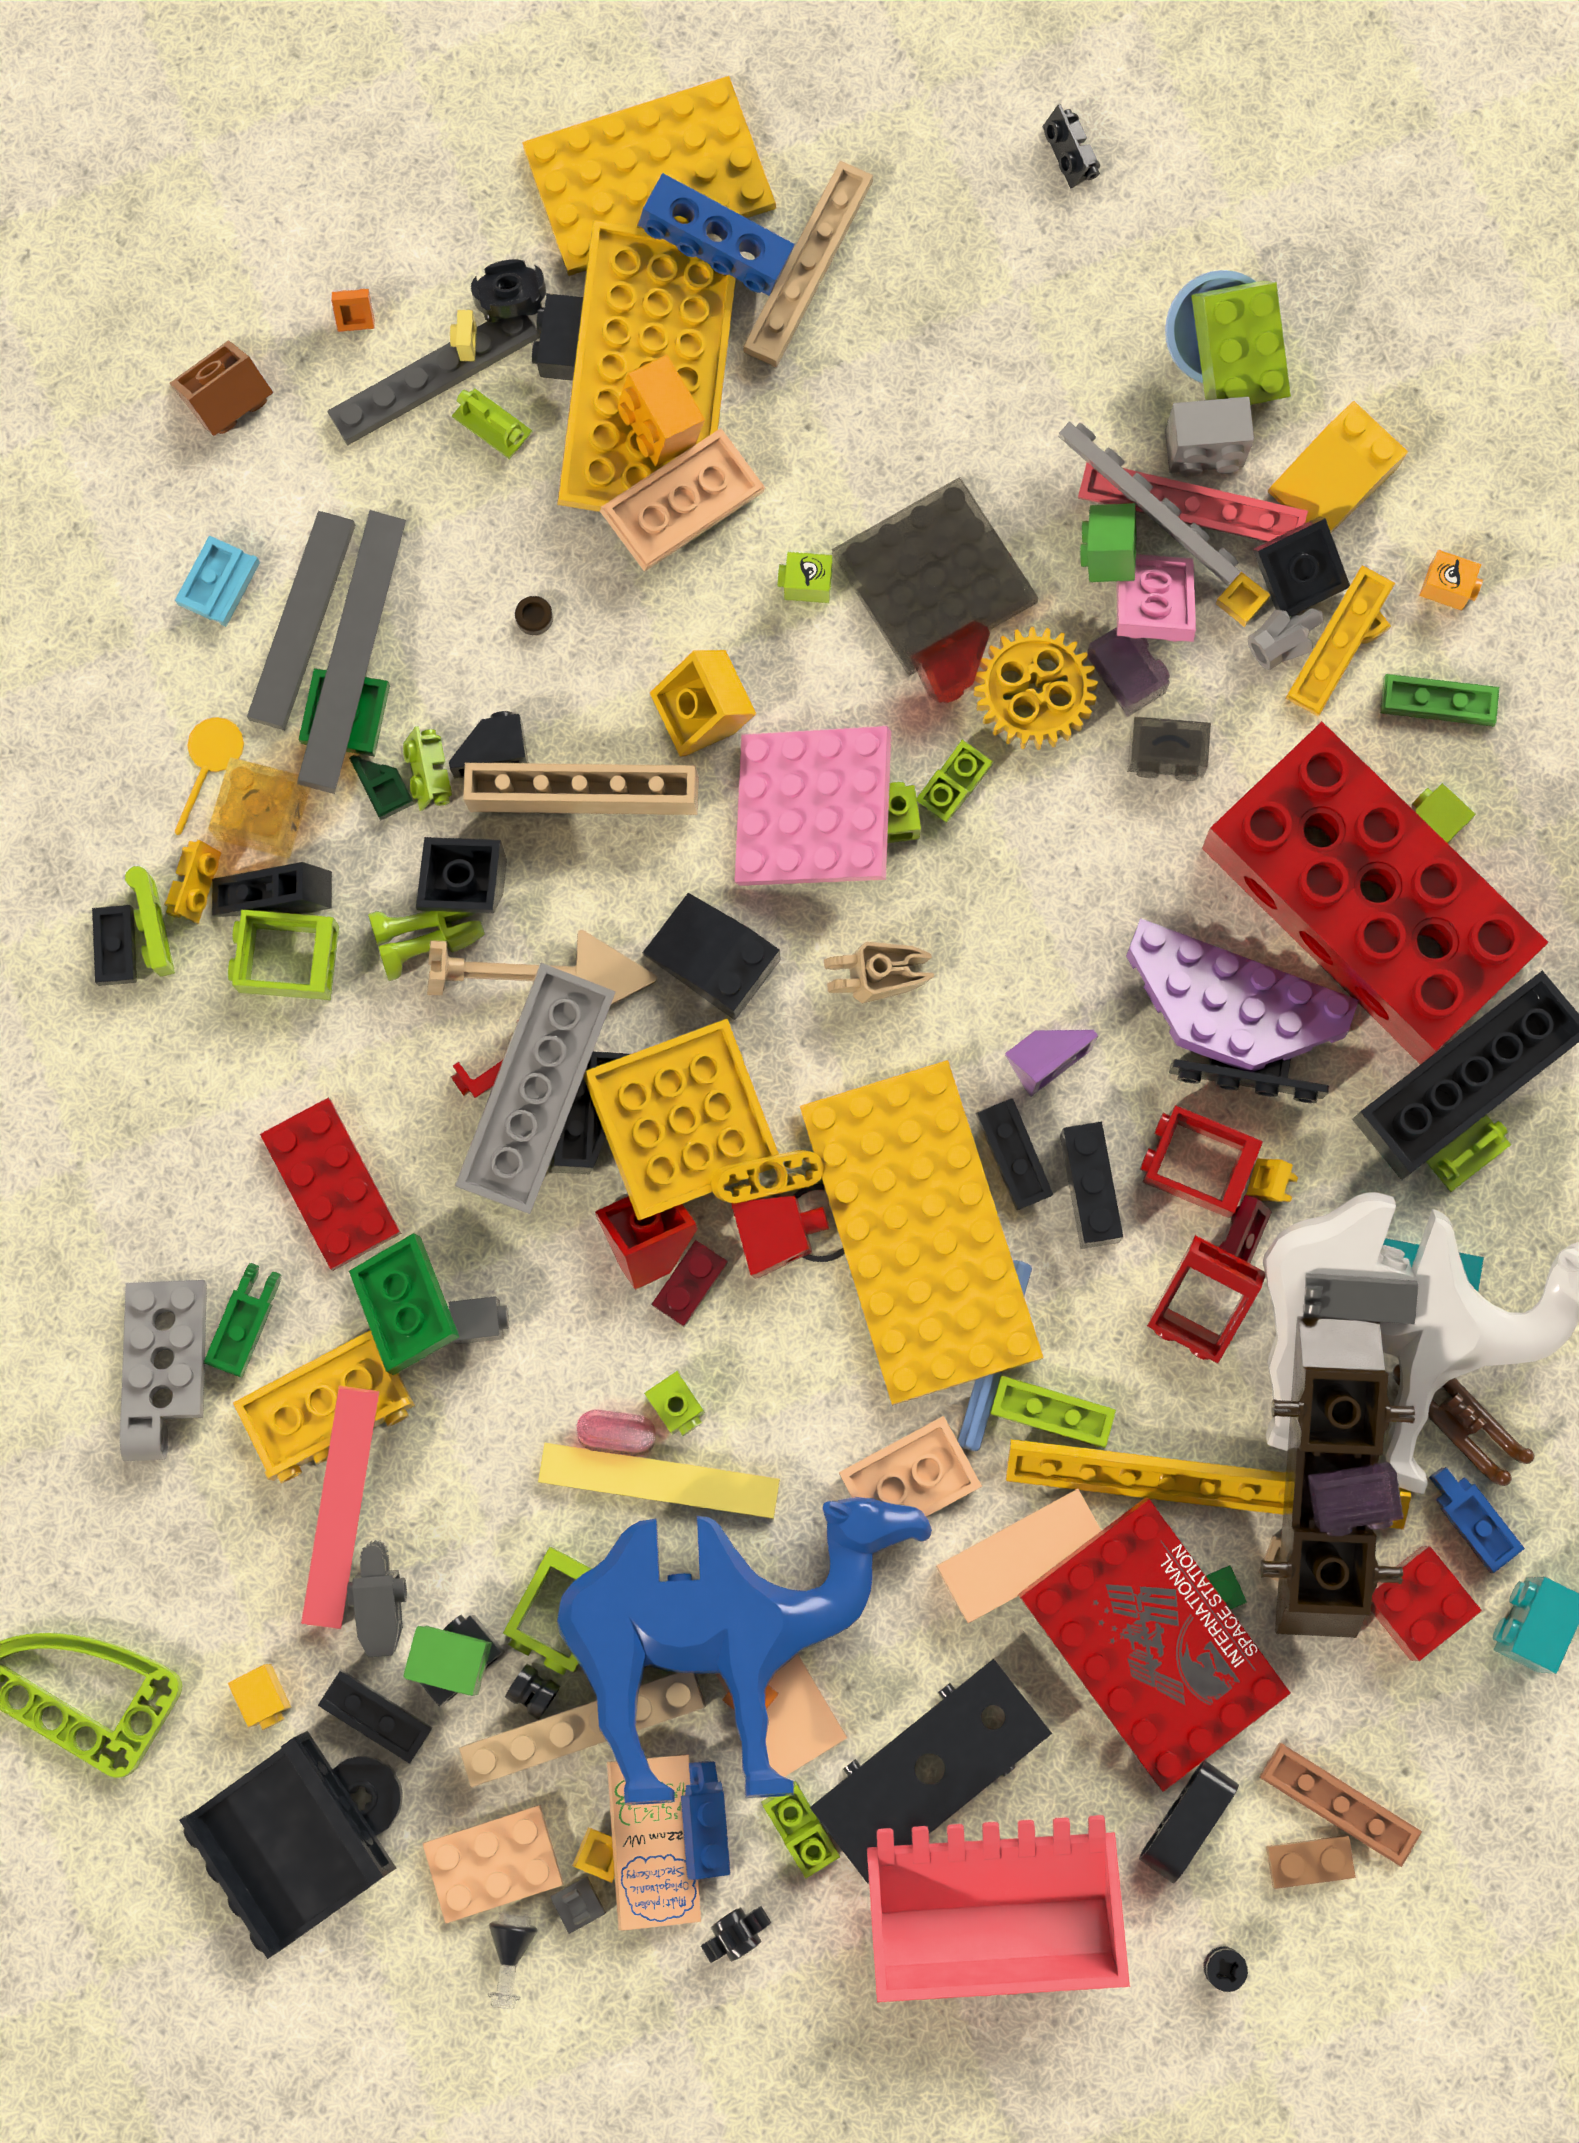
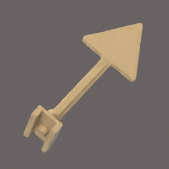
(594, 963)

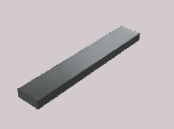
(301, 620)

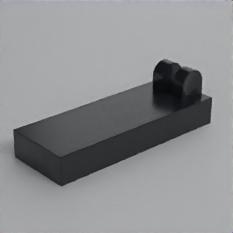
(1014, 1154)
(375, 1716)

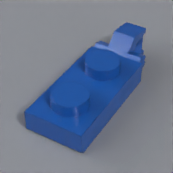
(1476, 1520)
(705, 1823)

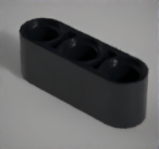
(1189, 1821)

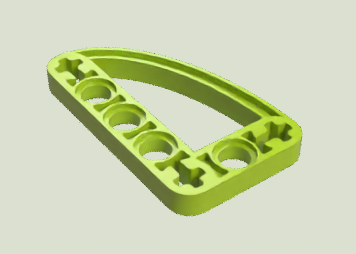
(73, 1719)

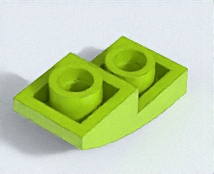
(954, 781)
(801, 1831)

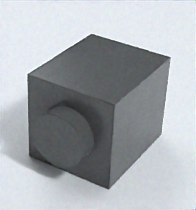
(479, 1319)

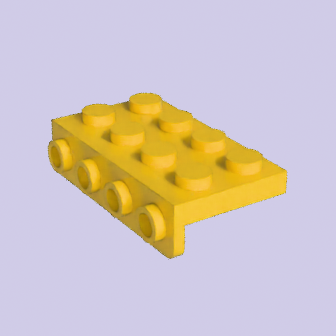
(295, 1413)

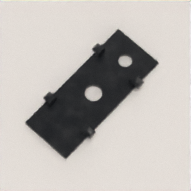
(891, 1796)

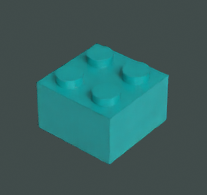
(1539, 1624)

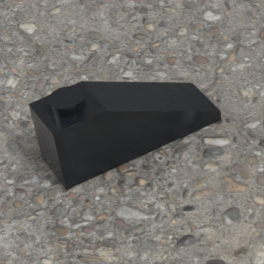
(279, 889)

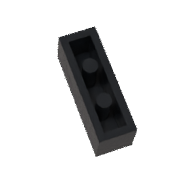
(1091, 1185)

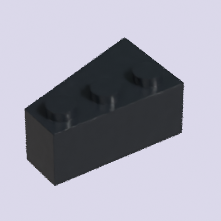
(582, 1132)

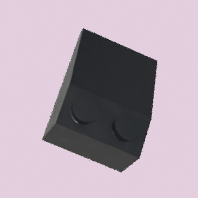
(713, 955)

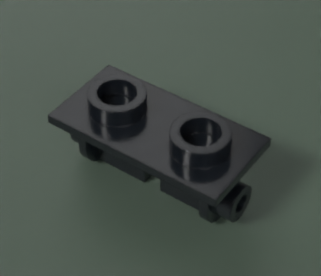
(1064, 135)

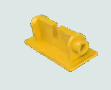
(198, 866)

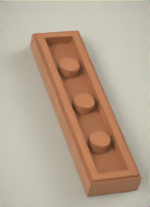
(1340, 1804)

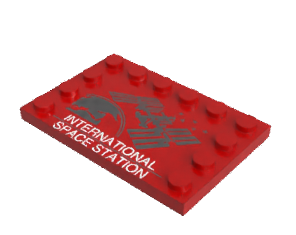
(1154, 1644)

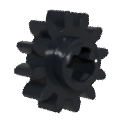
(736, 1934)

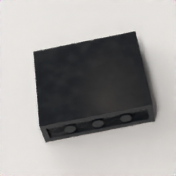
(287, 1845)

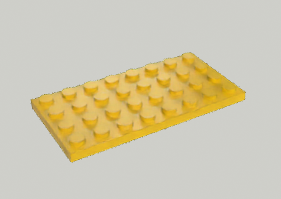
(637, 307)
(921, 1233)

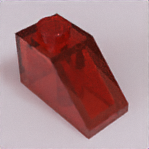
(952, 662)

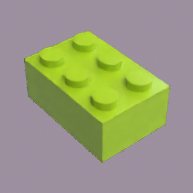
(1241, 343)

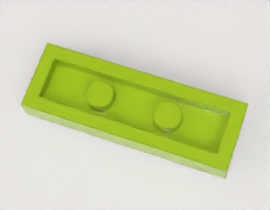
(1053, 1412)

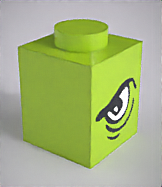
(806, 577)

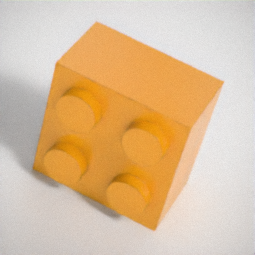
(660, 411)

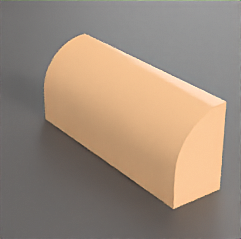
(1017, 1555)

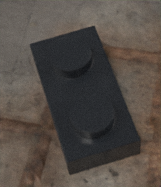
(114, 945)

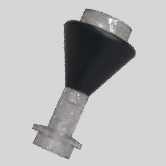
(511, 1939)

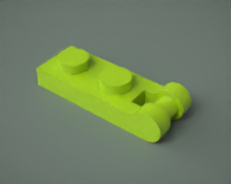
(151, 921)

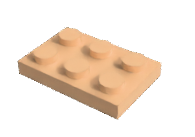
(916, 1471)
(493, 1864)

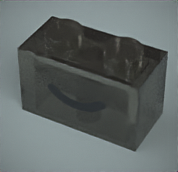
(1169, 748)

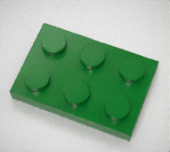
(403, 1304)

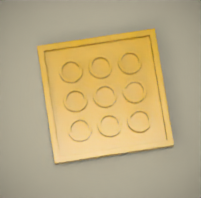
(679, 1116)

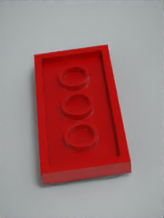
(330, 1184)

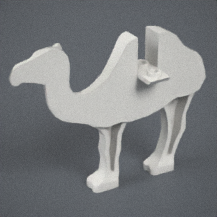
(1452, 1325)

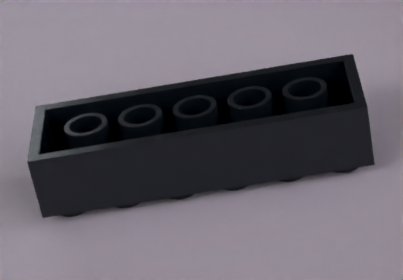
(1470, 1075)

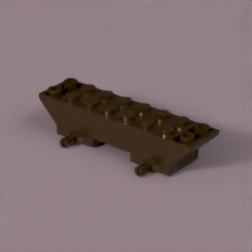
(1335, 1424)

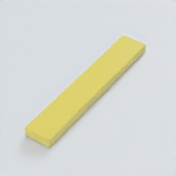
(659, 1480)

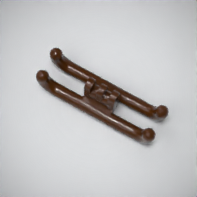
(1464, 1416)

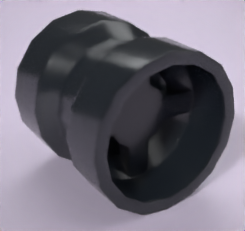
(523, 1691)

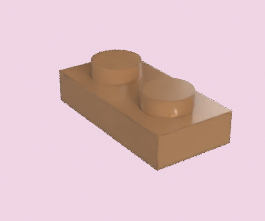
(1310, 1861)

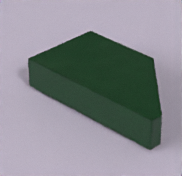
(382, 786)

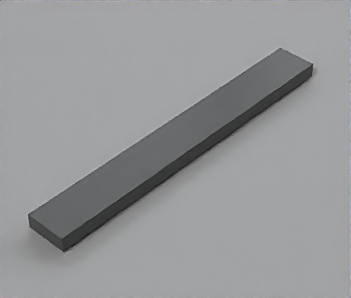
(351, 652)

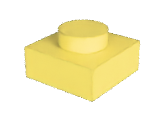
(464, 335)

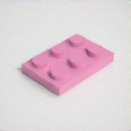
(1159, 600)

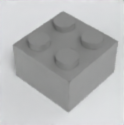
(1209, 436)

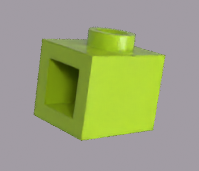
(903, 813)
(675, 1404)

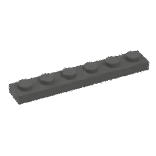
(428, 378)

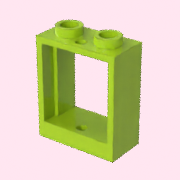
(323, 956)
(526, 1643)

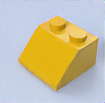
(702, 701)

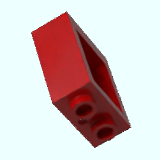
(1248, 1147)
(1222, 1268)

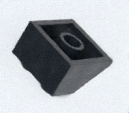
(461, 875)

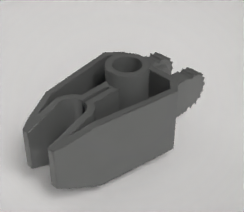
(377, 1601)

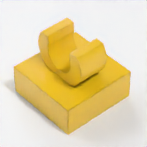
(1270, 1180)

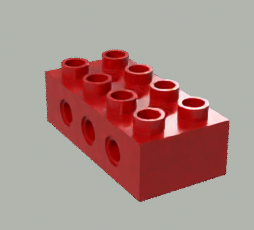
(1362, 942)

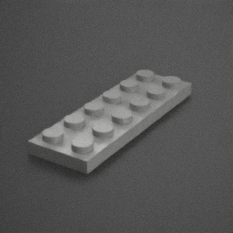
(535, 1088)

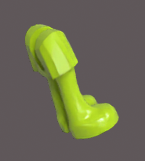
(396, 953)

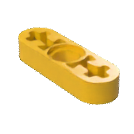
(738, 1171)

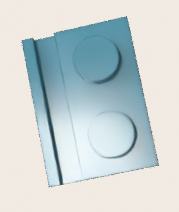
(217, 581)

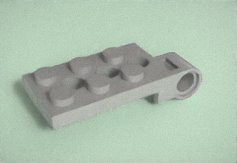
(141, 1424)

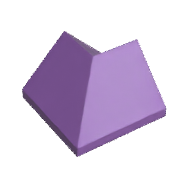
(1047, 1055)

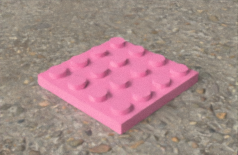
(813, 806)

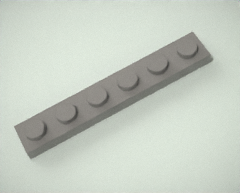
(1138, 491)

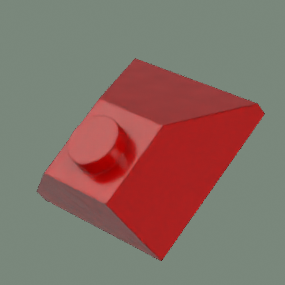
(647, 1246)

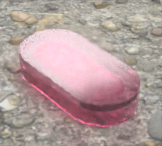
(616, 1433)

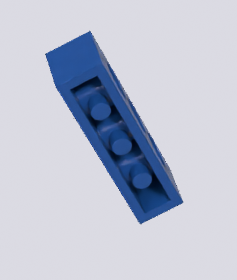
(707, 217)

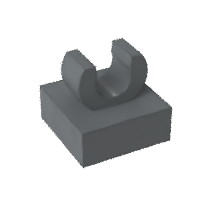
(578, 1905)

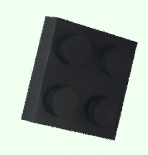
(1302, 567)

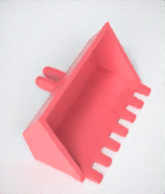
(996, 1913)

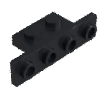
(1266, 1081)

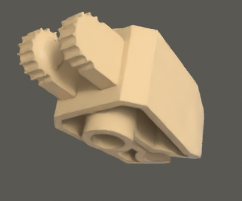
(879, 971)

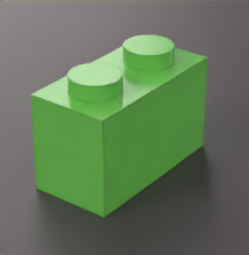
(1110, 543)

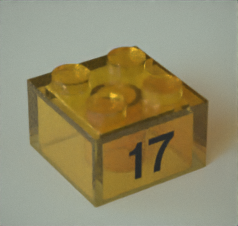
(259, 808)

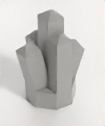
(1283, 637)

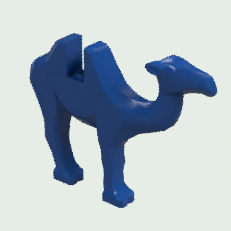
(724, 1624)

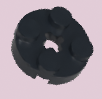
(524, 297)
(379, 1782)

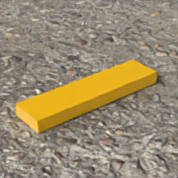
(1340, 640)

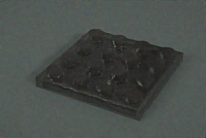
(933, 572)

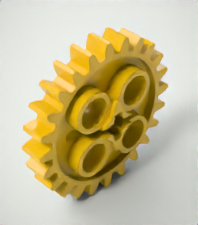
(1047, 718)

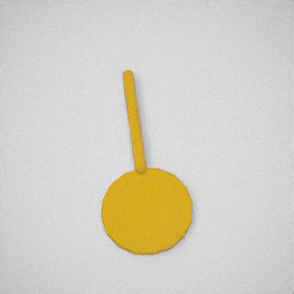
(210, 748)

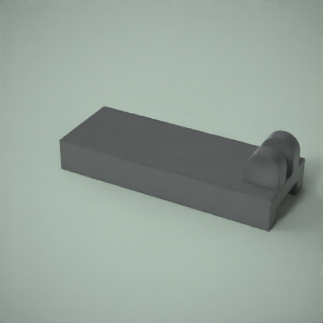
(1360, 1298)

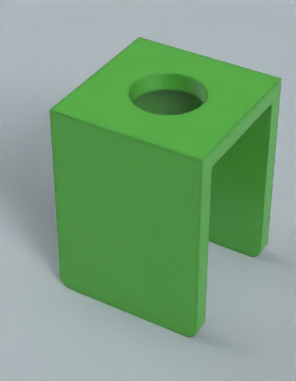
(447, 1660)

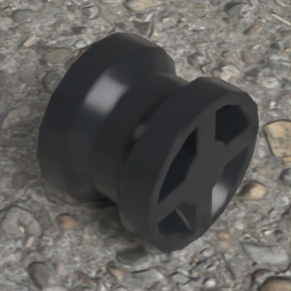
(1220, 1962)

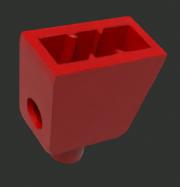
(776, 1232)

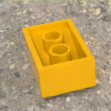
(1340, 468)

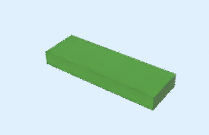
(1439, 700)

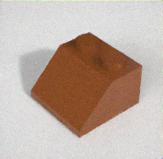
(222, 388)

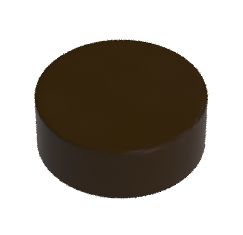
(533, 615)

